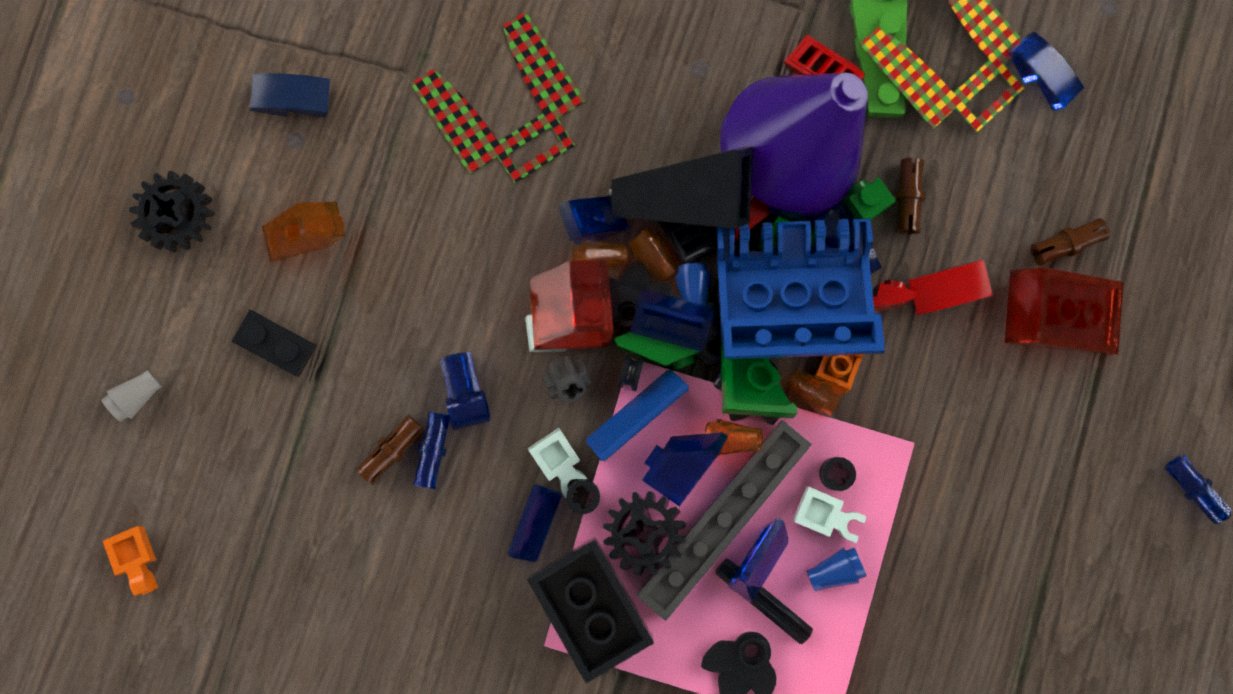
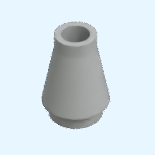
(129, 397)

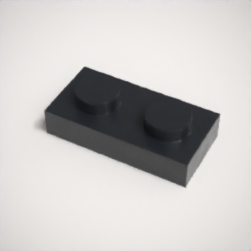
(274, 343)

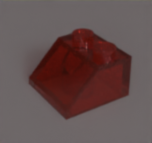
(572, 306)

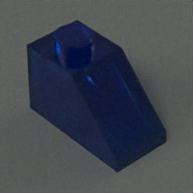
(682, 463)

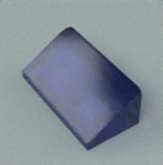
(672, 320)
(534, 523)
(760, 560)

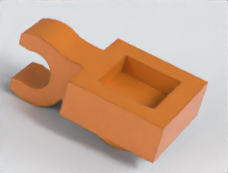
(129, 555)

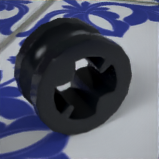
(630, 372)
(843, 464)
(576, 505)

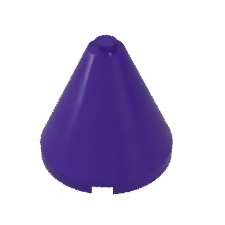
(802, 139)

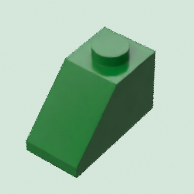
(656, 351)

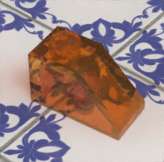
(303, 229)

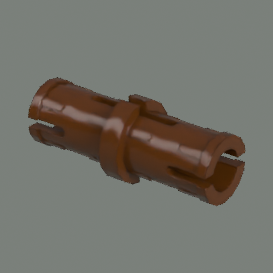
(910, 196)
(1070, 241)
(390, 449)

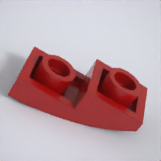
(951, 287)
(891, 295)

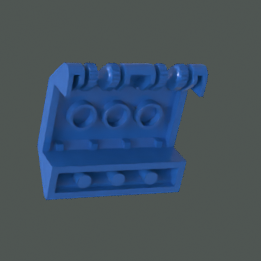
(797, 294)

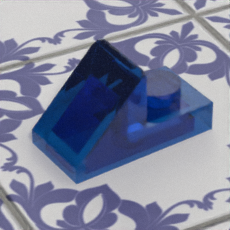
(590, 219)

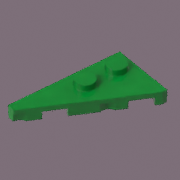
(753, 388)

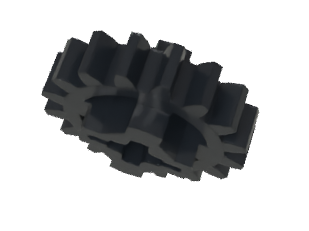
(155, 216)
(648, 550)

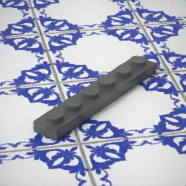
(724, 519)

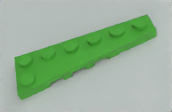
(891, 16)

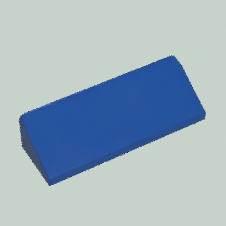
(636, 414)

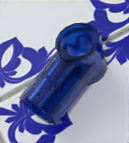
(465, 399)

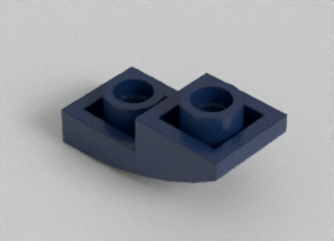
(289, 93)

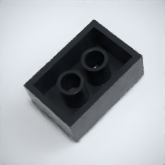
(590, 610)

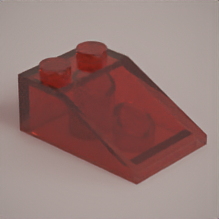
(1063, 311)

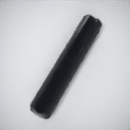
(771, 607)

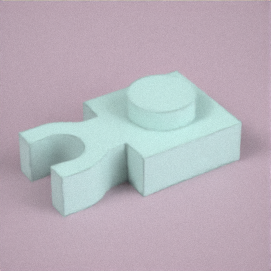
(557, 458)
(824, 513)

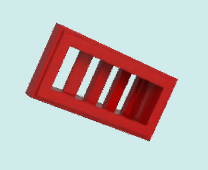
(820, 51)

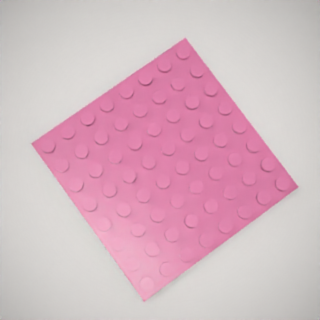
(712, 608)

